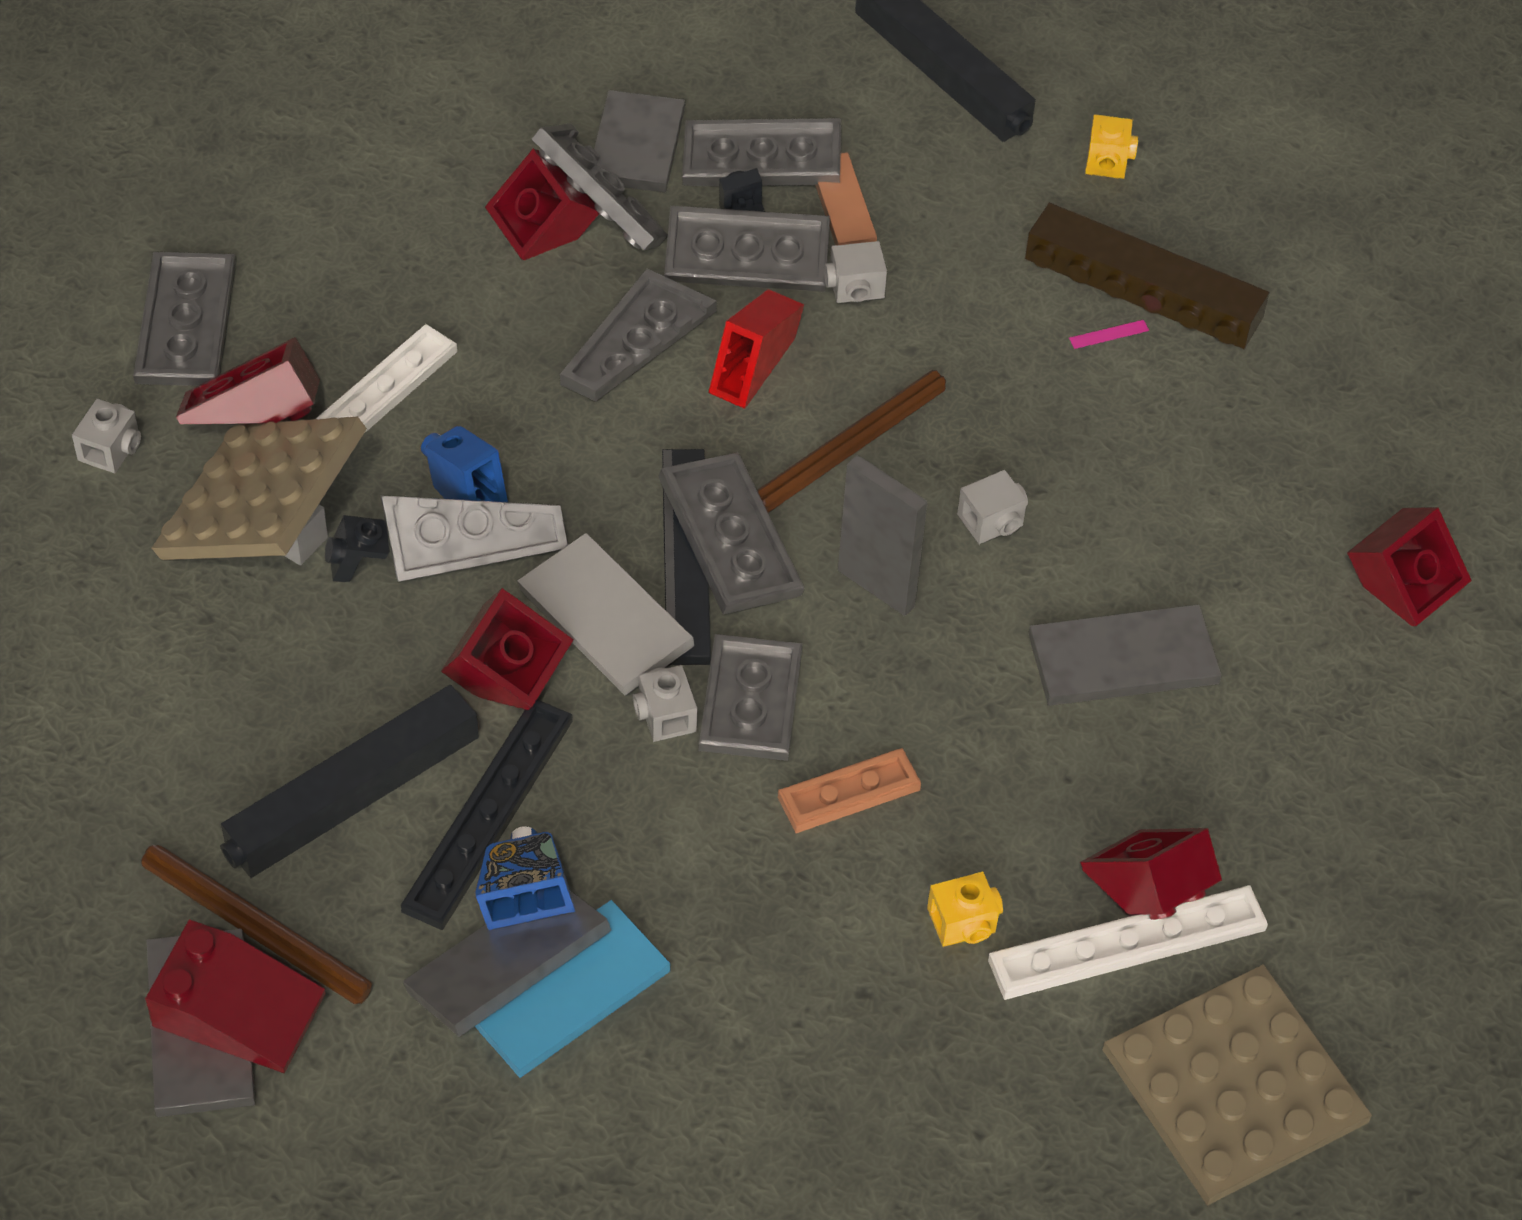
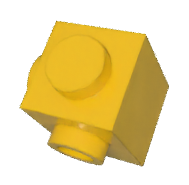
(1110, 146)
(964, 909)

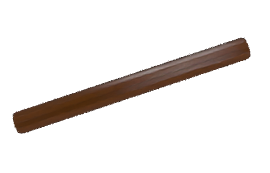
(851, 440)
(257, 924)

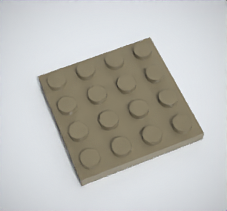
(259, 489)
(1236, 1084)

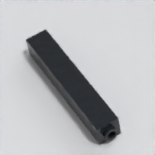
(952, 64)
(348, 781)

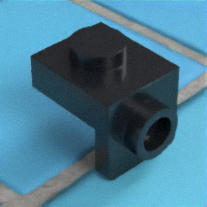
(741, 191)
(353, 540)

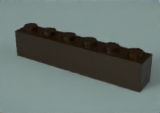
(1146, 275)

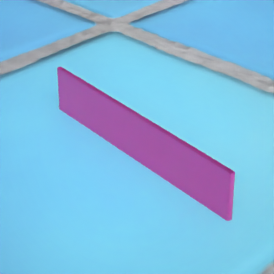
(1109, 334)

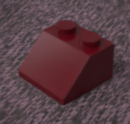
(540, 208)
(1411, 563)
(507, 653)
(1156, 870)

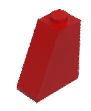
(753, 346)

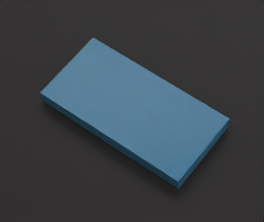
(575, 995)

